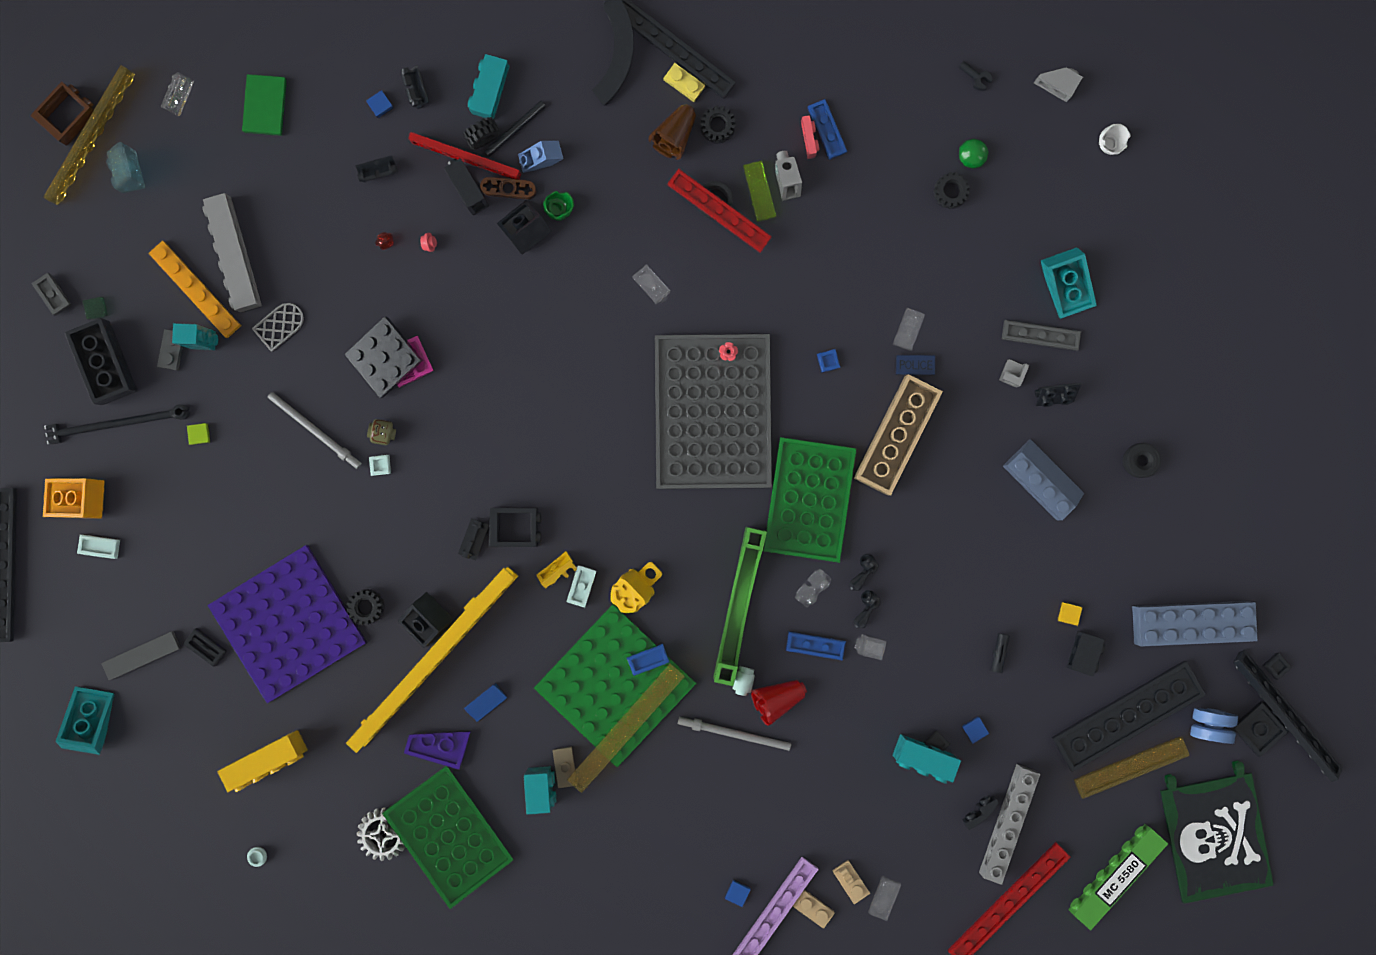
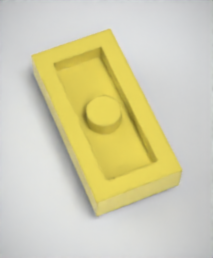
(684, 82)

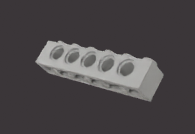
(1009, 824)

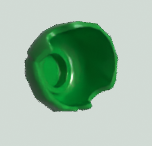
(973, 153)
(558, 205)

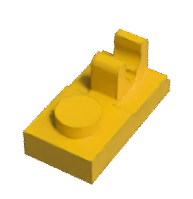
(553, 571)

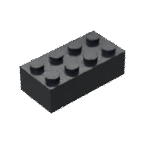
(101, 361)

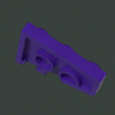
(441, 748)

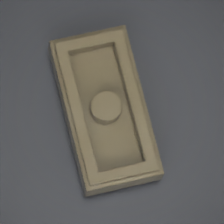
(564, 765)

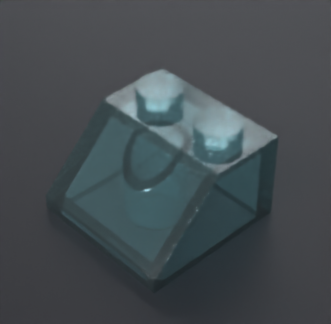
(124, 168)

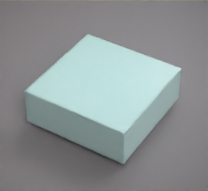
(380, 465)

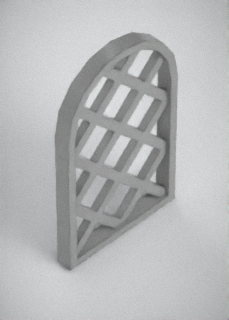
(275, 311)

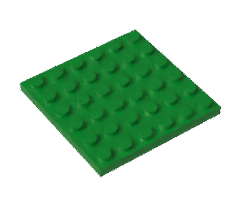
(596, 685)

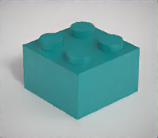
(539, 790)

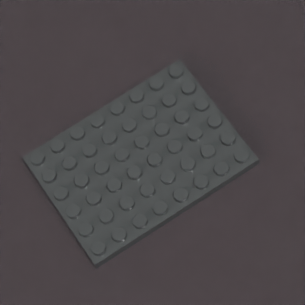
(712, 412)

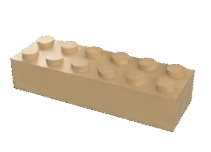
(898, 435)

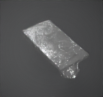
(809, 594)

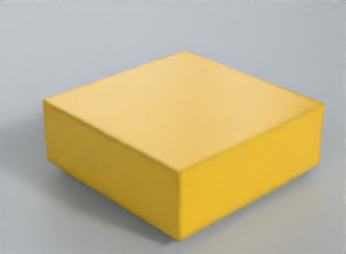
(1070, 614)

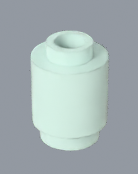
(744, 681)

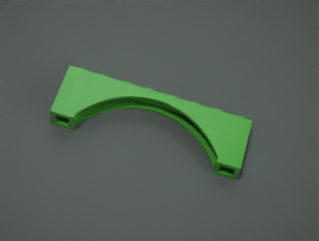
(740, 597)

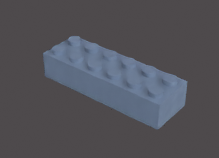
(1194, 623)

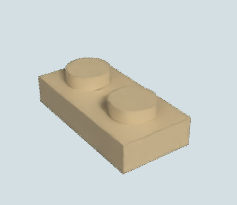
(813, 909)

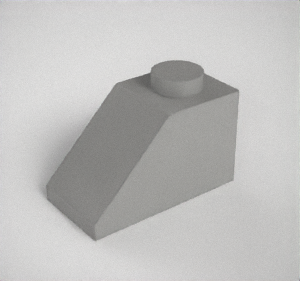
(1060, 82)

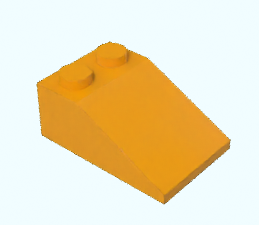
(73, 498)

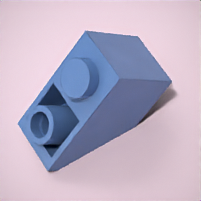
(540, 156)

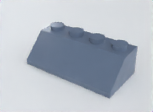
(1044, 480)

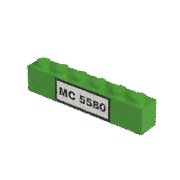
(1117, 876)

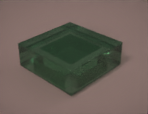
(95, 308)

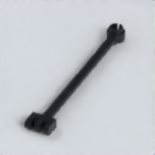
(57, 433)

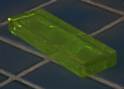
(759, 191)

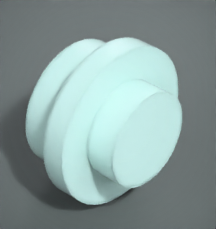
(257, 856)

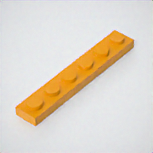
(194, 289)

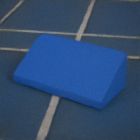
(485, 702)

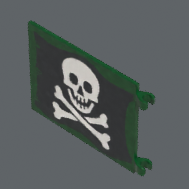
(1216, 836)

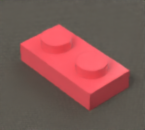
(808, 129)

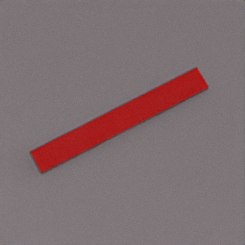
(1011, 901)

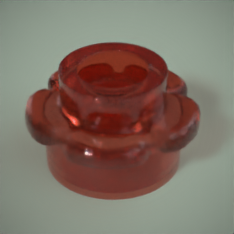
(384, 240)

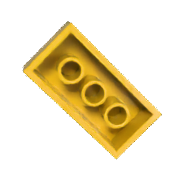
(263, 761)

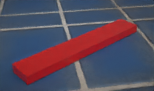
(466, 157)
(719, 210)

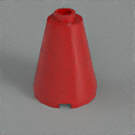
(777, 699)

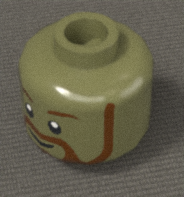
(381, 432)

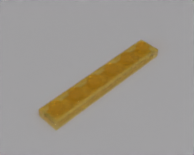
(1131, 767)

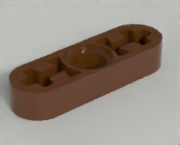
(494, 191)

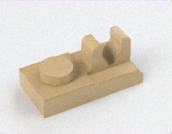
(851, 882)

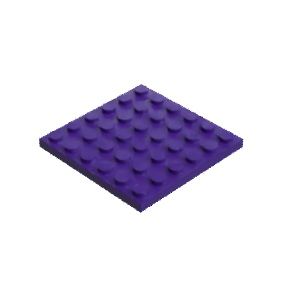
(287, 623)

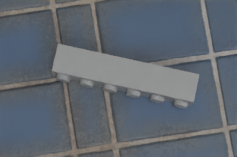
(232, 252)

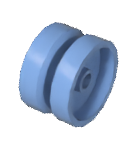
(1214, 725)

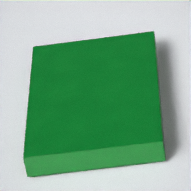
(264, 105)

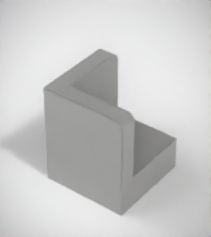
(1013, 373)

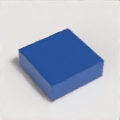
(379, 104)
(828, 360)
(975, 729)
(737, 893)

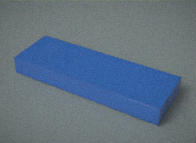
(827, 129)
(815, 645)

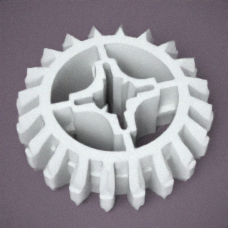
(367, 835)

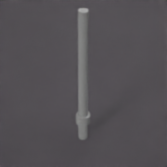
(343, 453)
(698, 725)

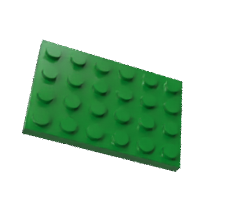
(809, 499)
(447, 837)

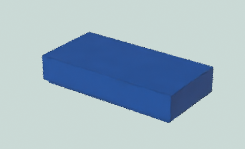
(648, 659)

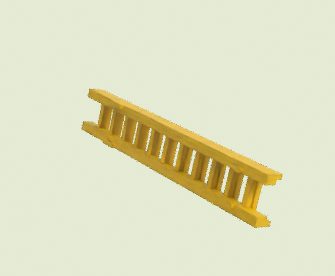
(473, 612)

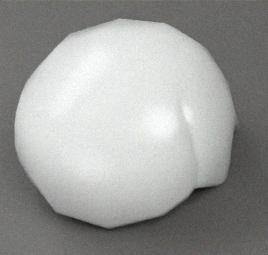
(1114, 139)

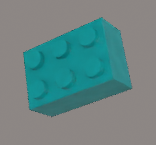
(926, 761)

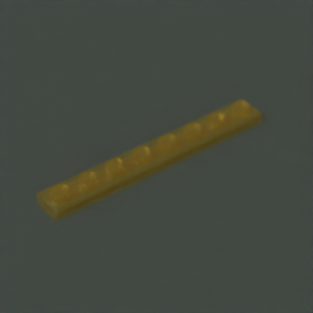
(89, 134)
(625, 727)

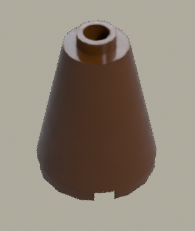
(673, 133)

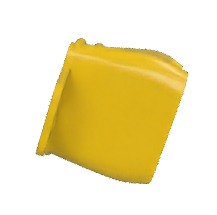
(634, 589)

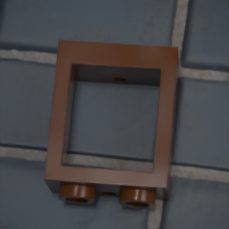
(48, 106)

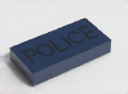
(915, 365)

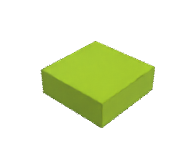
(198, 434)

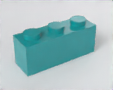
(488, 86)
(194, 337)

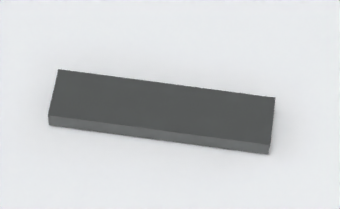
(1041, 335)
(141, 655)

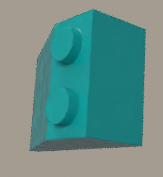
(1069, 282)
(86, 721)

